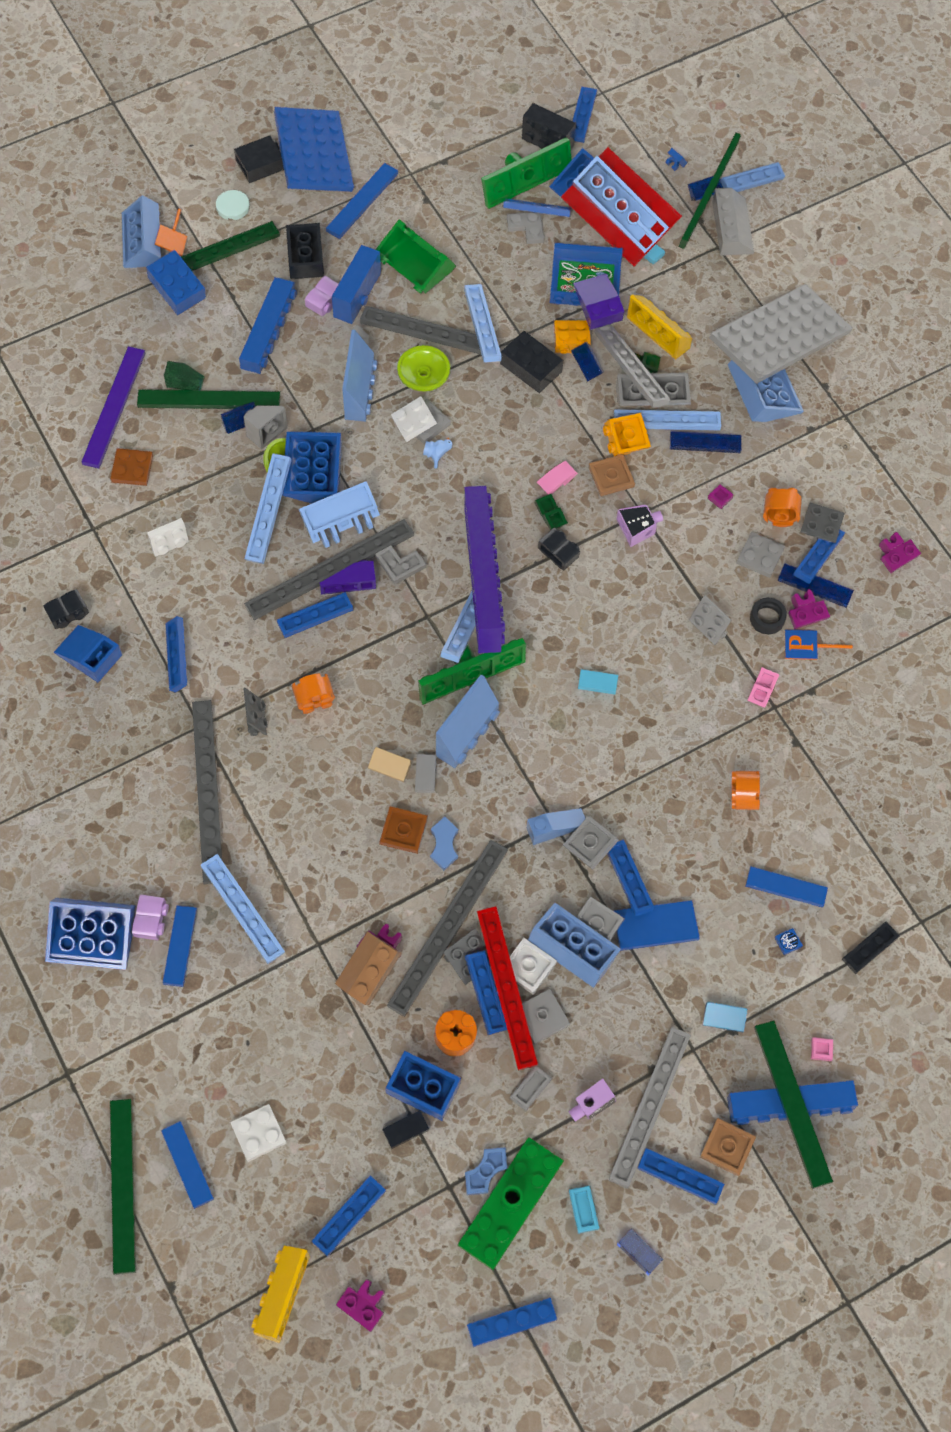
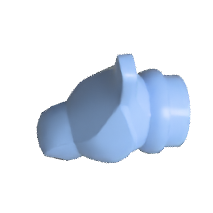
(437, 449)

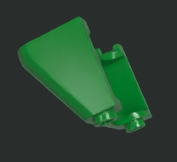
(414, 258)

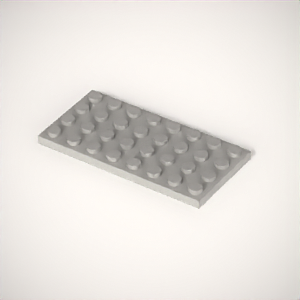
(780, 333)

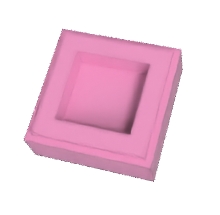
(821, 1049)

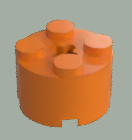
(782, 507)
(313, 693)
(745, 790)
(466, 1028)

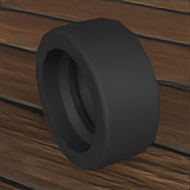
(773, 604)

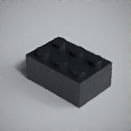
(545, 127)
(304, 251)
(531, 361)

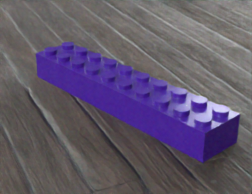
(483, 570)

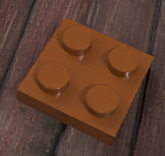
(131, 467)
(403, 830)

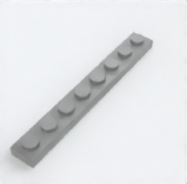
(632, 366)
(649, 1108)

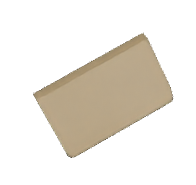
(389, 764)

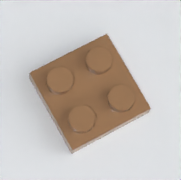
(611, 475)
(728, 1147)

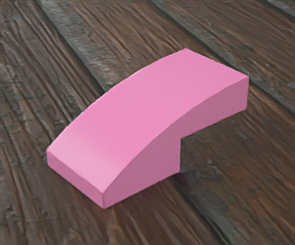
(556, 477)
(763, 687)

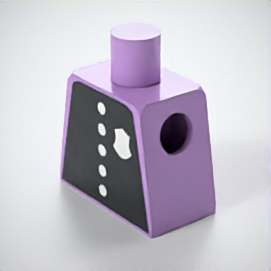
(638, 523)
(599, 1094)

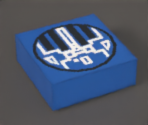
(788, 941)

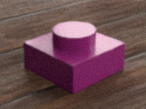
(720, 496)

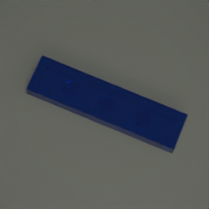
(705, 442)
(819, 586)

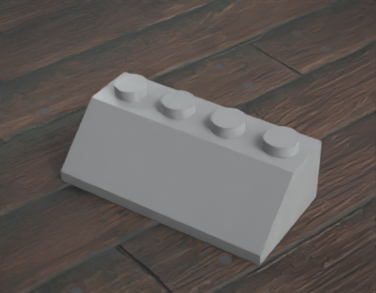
(732, 222)
(674, 385)

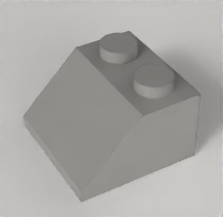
(265, 424)

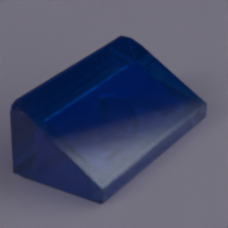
(699, 187)
(587, 361)
(234, 419)
(640, 1252)

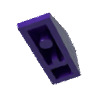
(355, 577)

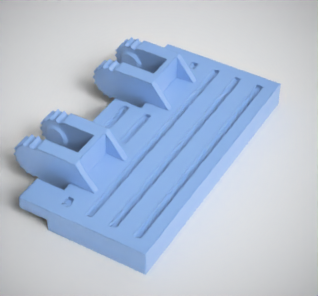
(339, 511)

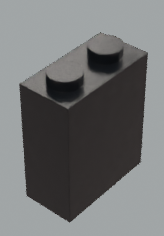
(259, 159)

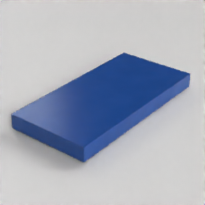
(662, 926)

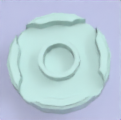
(232, 205)

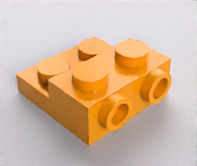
(570, 334)
(626, 434)

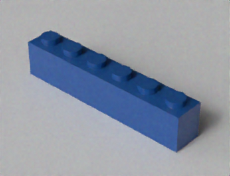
(267, 325)
(818, 1098)

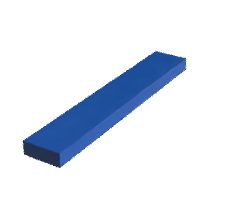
(361, 201)

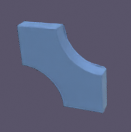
(444, 835)
(492, 1163)

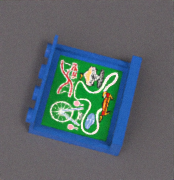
(578, 263)

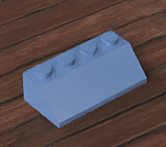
(140, 232)
(574, 944)

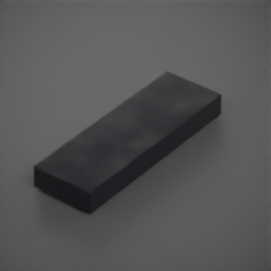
(870, 947)

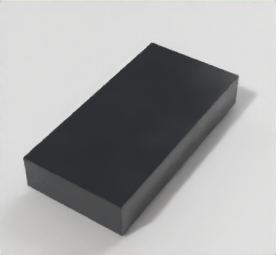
(405, 1129)

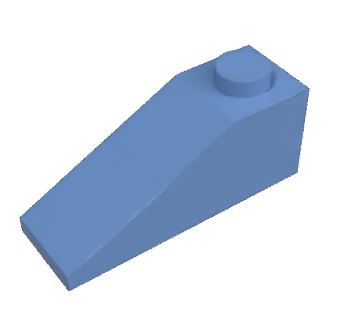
(554, 825)

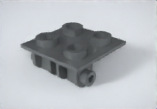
(822, 522)
(255, 713)
(456, 953)

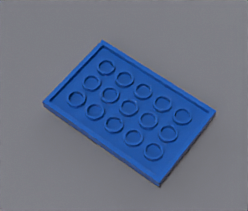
(313, 149)

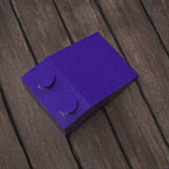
(599, 301)

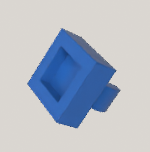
(676, 158)

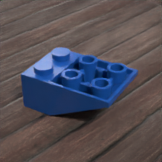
(89, 652)

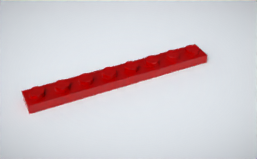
(507, 988)

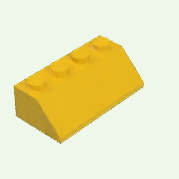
(658, 326)
(281, 1293)

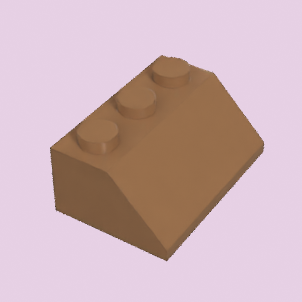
(368, 969)

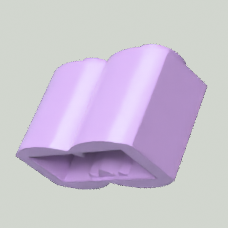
(320, 297)
(149, 917)

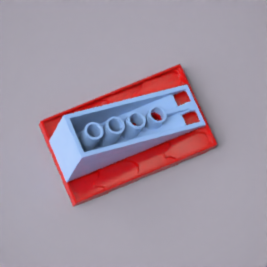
(620, 206)

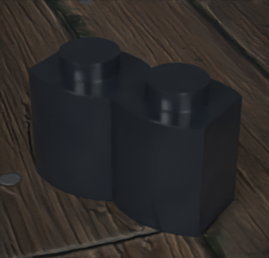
(559, 549)
(66, 609)

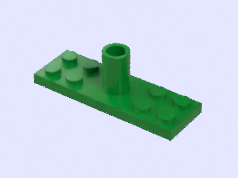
(525, 173)
(469, 669)
(501, 1221)

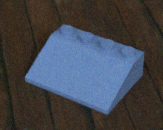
(358, 379)
(768, 399)
(466, 723)

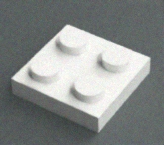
(413, 419)
(168, 537)
(530, 965)
(258, 1133)

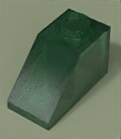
(182, 377)

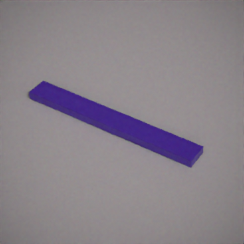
(113, 407)

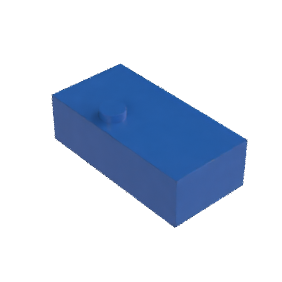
(356, 284)

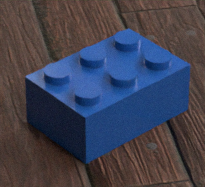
(176, 282)
(423, 1085)

